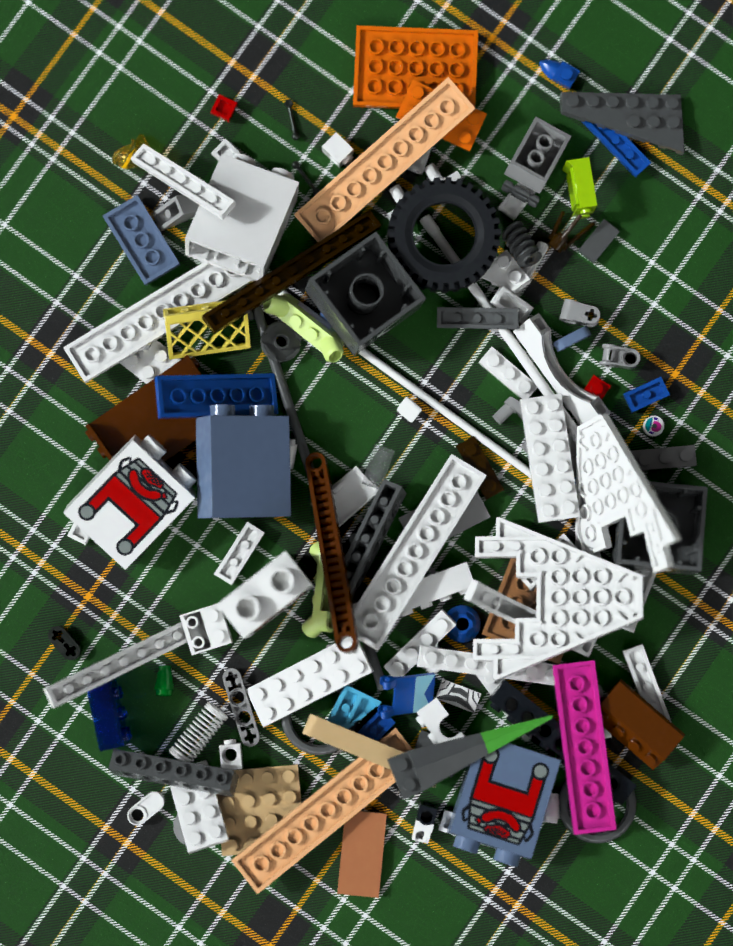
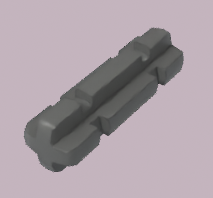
(520, 193)

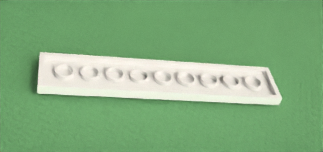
(145, 321)
(415, 550)

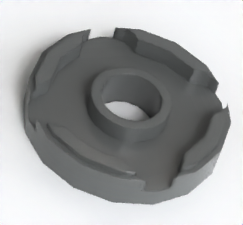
(272, 349)

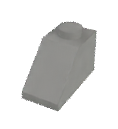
(175, 212)

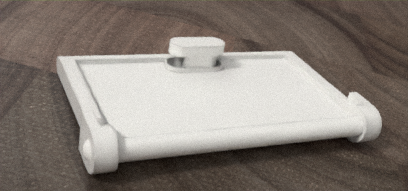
(351, 494)

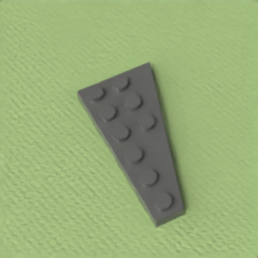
(636, 116)

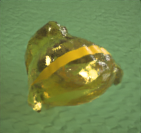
(122, 156)

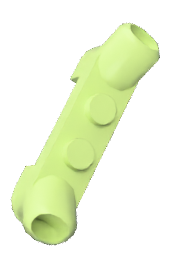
(324, 339)
(320, 620)

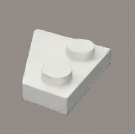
(507, 273)

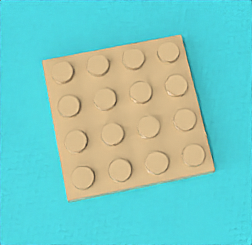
(259, 802)

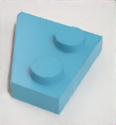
(351, 707)

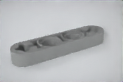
(239, 707)

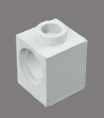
(338, 150)
(231, 764)

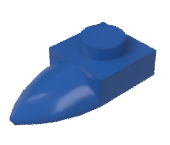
(559, 72)

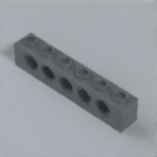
(372, 533)
(173, 772)

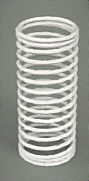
(214, 710)

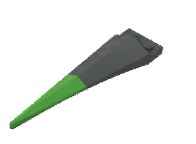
(429, 765)

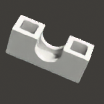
(431, 716)

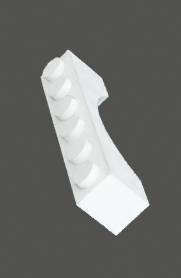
(537, 341)

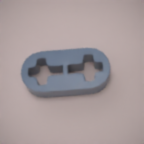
(572, 338)

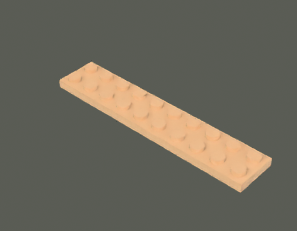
(385, 160)
(316, 818)

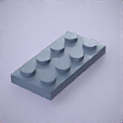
(141, 240)

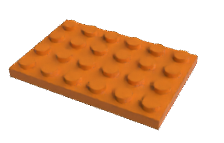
(395, 56)

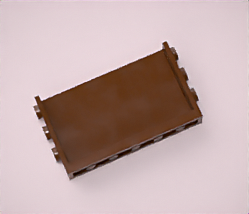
(140, 417)

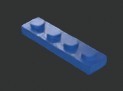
(621, 148)

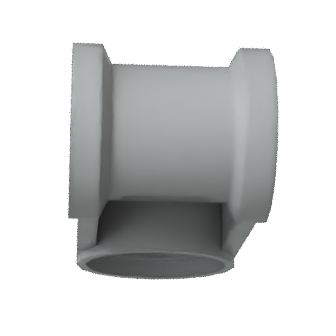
(576, 312)
(617, 357)

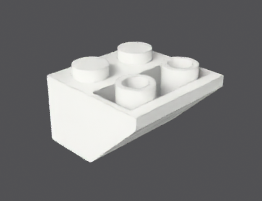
(206, 629)

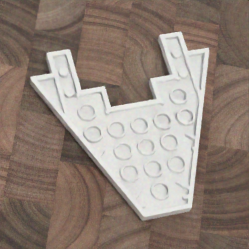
(615, 489)
(575, 602)

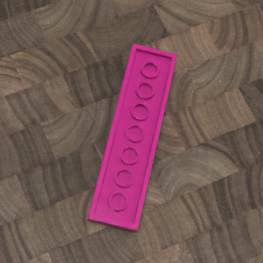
(584, 747)

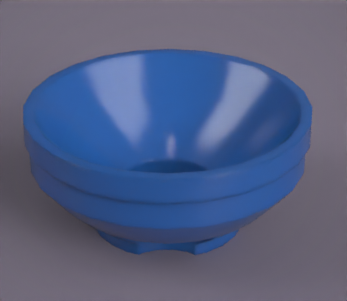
(474, 624)

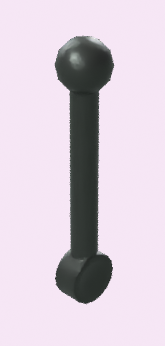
(288, 103)
(295, 165)

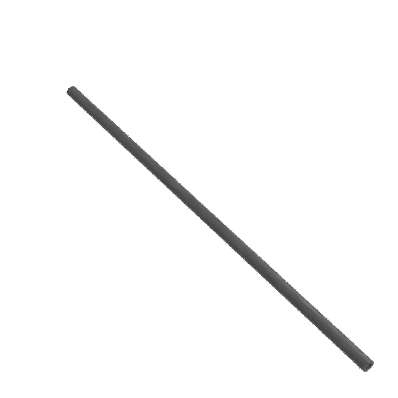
(304, 452)

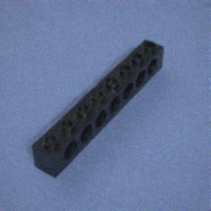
(623, 786)

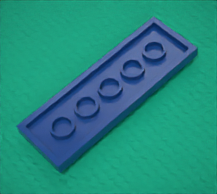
(193, 394)

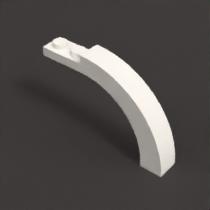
(508, 608)

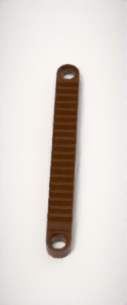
(332, 553)

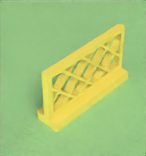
(192, 313)

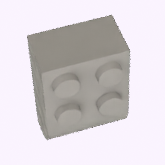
(537, 155)

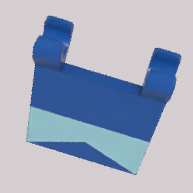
(409, 694)

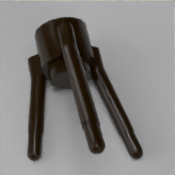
(559, 241)

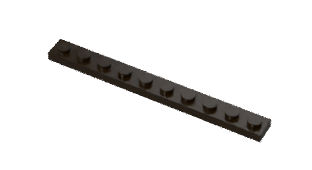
(291, 272)

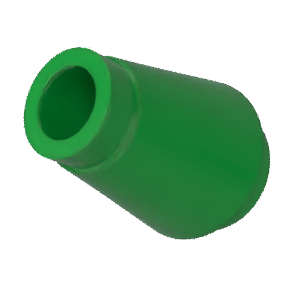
(164, 681)

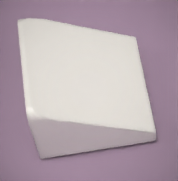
(409, 409)

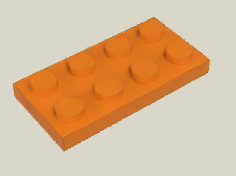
(462, 135)

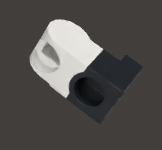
(424, 821)

